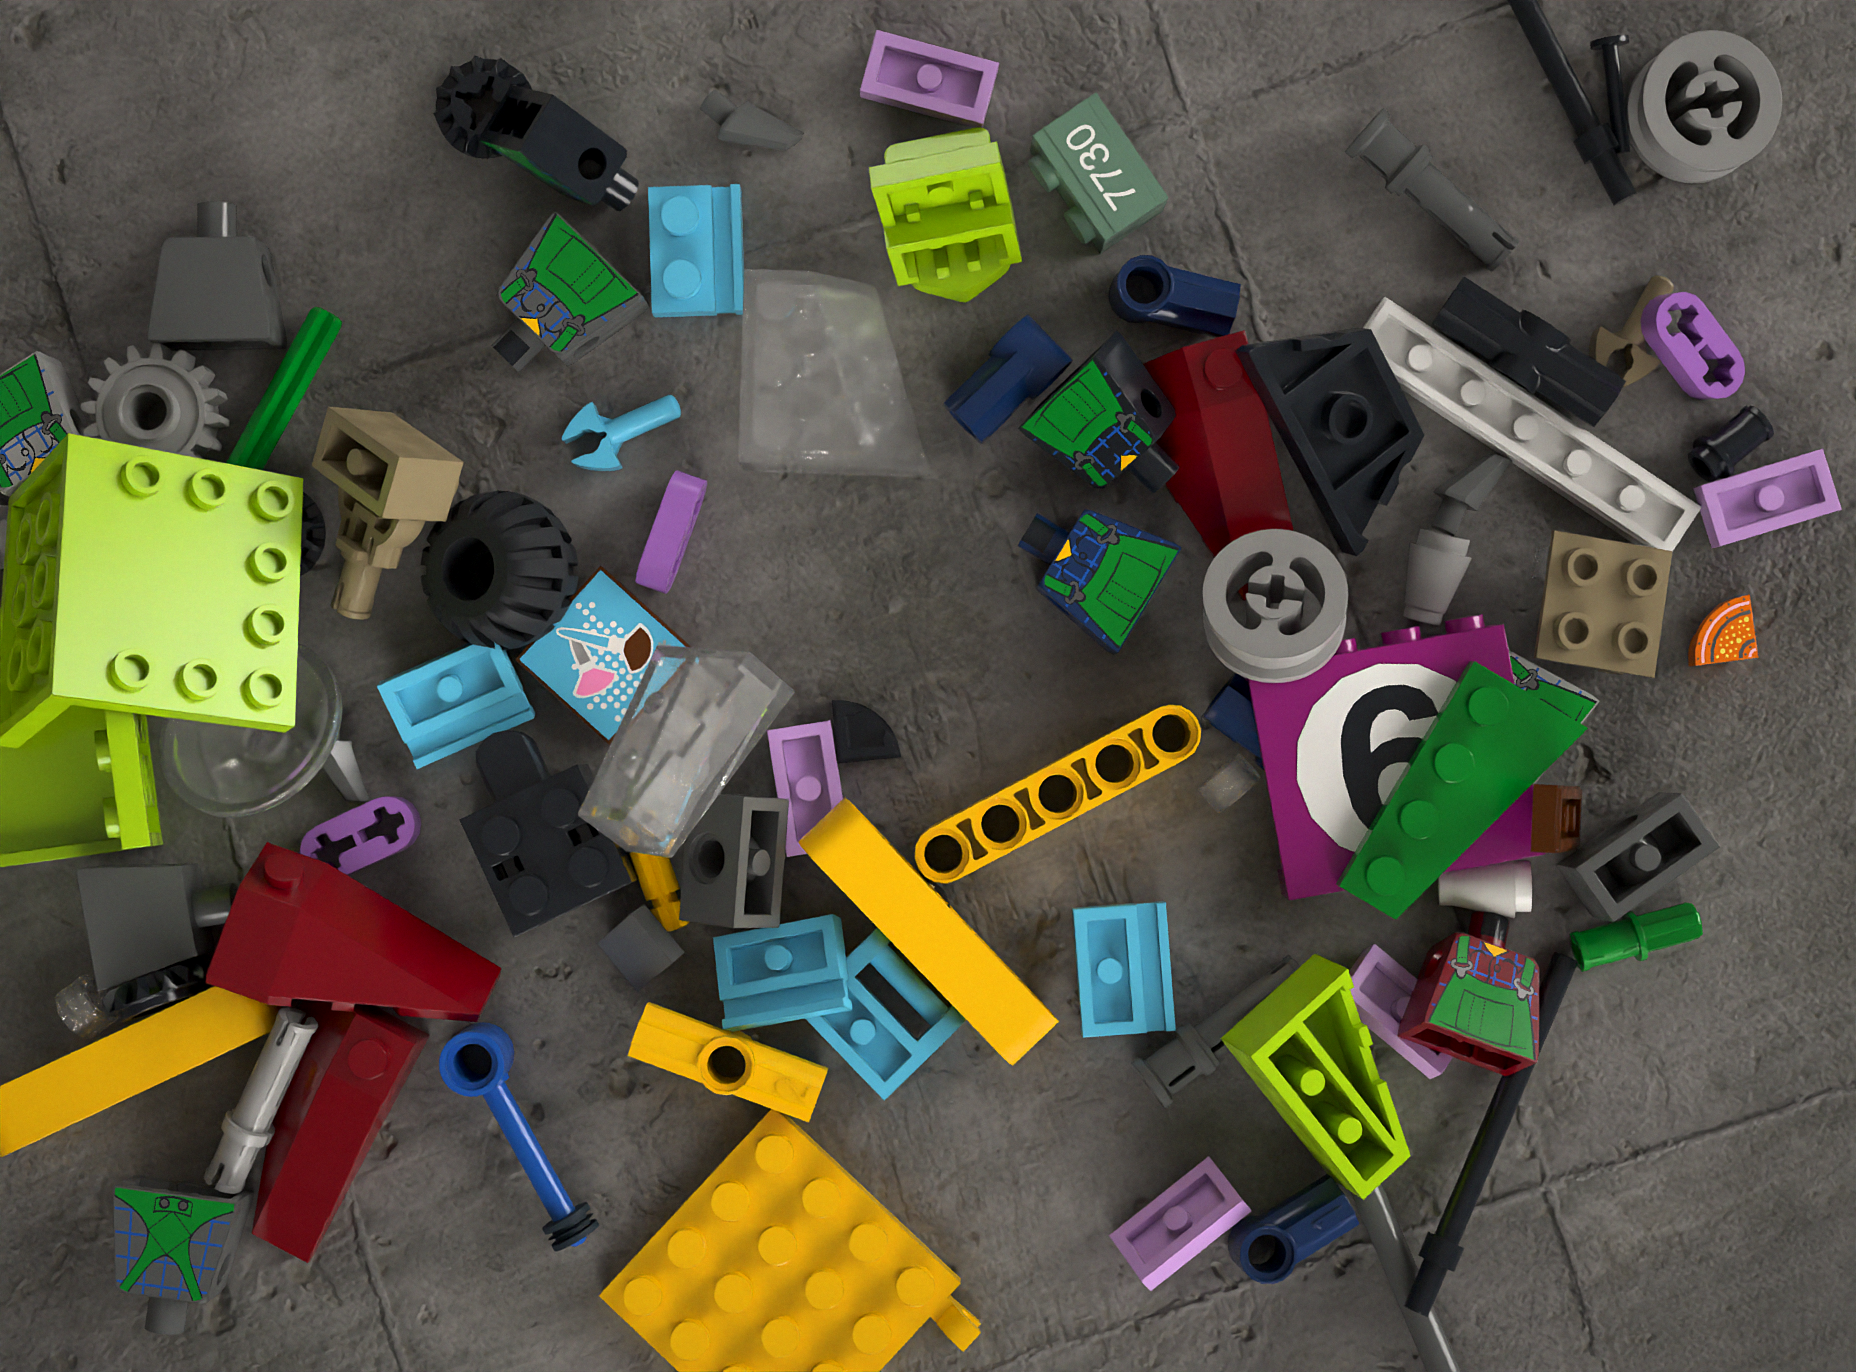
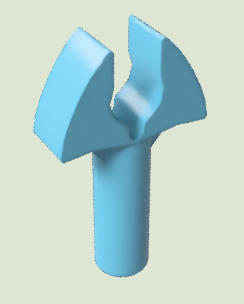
(617, 430)

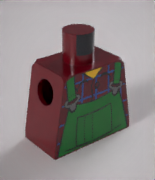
(1477, 999)

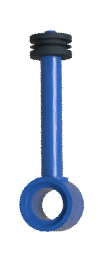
(569, 1222)

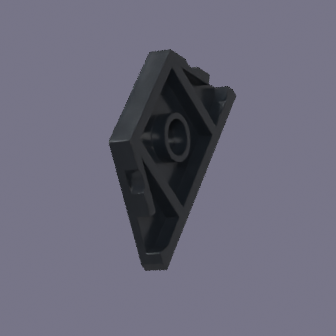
(1338, 421)

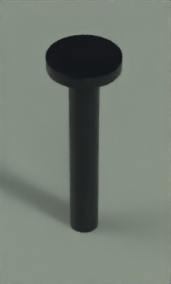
(1615, 87)

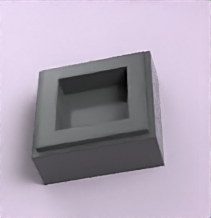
(640, 947)

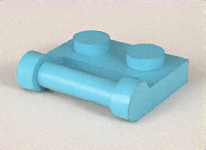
(871, 1034)

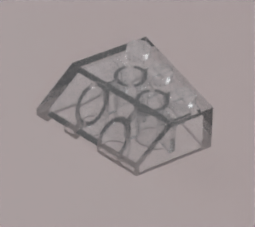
(822, 380)

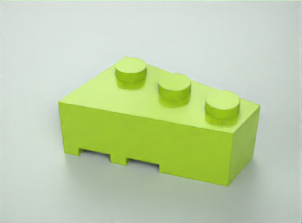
(1320, 1075)

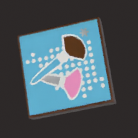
(599, 652)

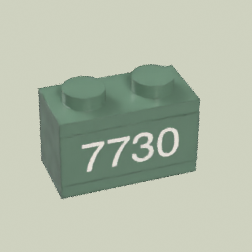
(1096, 174)

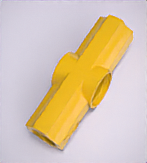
(687, 1046)

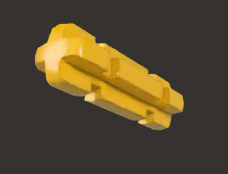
(660, 887)

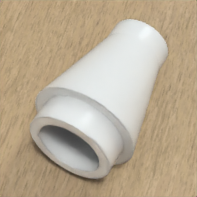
(1489, 888)

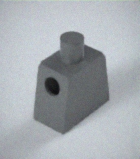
(216, 289)
(148, 917)

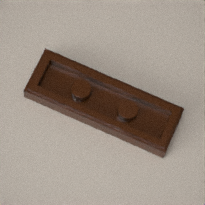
(1556, 818)

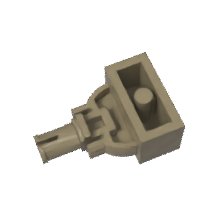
(387, 489)

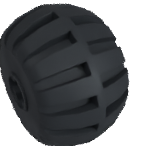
(499, 570)

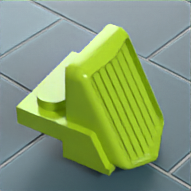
(946, 213)

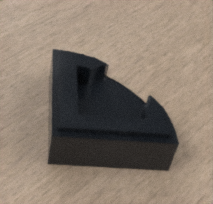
(862, 734)

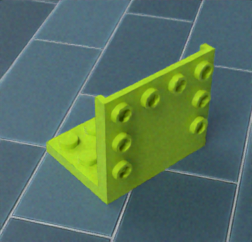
(149, 589)
(79, 789)

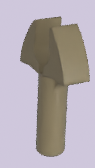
(1631, 337)

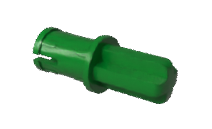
(1635, 935)

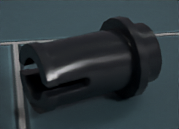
(1716, 455)

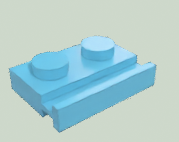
(696, 250)
(455, 701)
(1123, 969)
(782, 973)

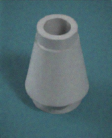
(1434, 574)

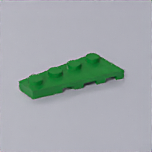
(1461, 778)

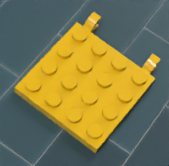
(785, 1269)

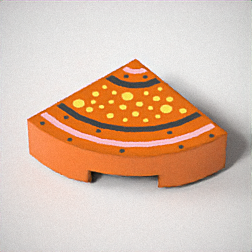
(1725, 634)

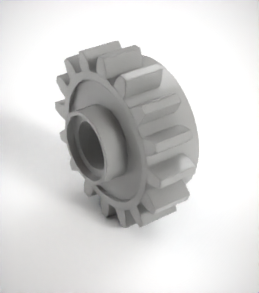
(143, 381)

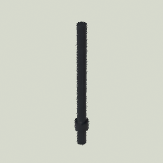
(1595, 141)
(1442, 1248)

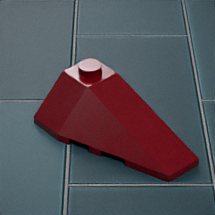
(1221, 442)
(328, 938)
(330, 1120)

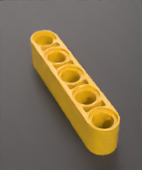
(1088, 786)
(928, 931)
(128, 1064)

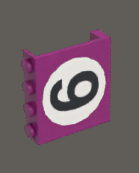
(1347, 734)

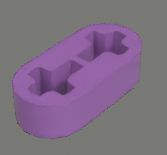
(1698, 341)
(671, 531)
(354, 823)

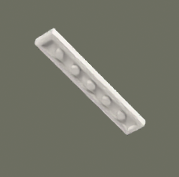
(1530, 432)

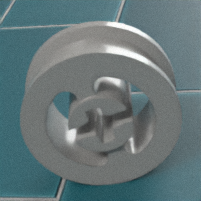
(1707, 69)
(1276, 570)

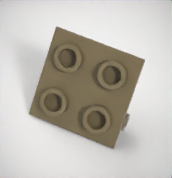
(1603, 604)

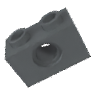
(1637, 856)
(736, 863)

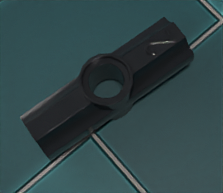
(1529, 352)

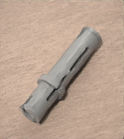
(250, 1123)

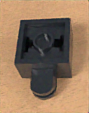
(533, 841)

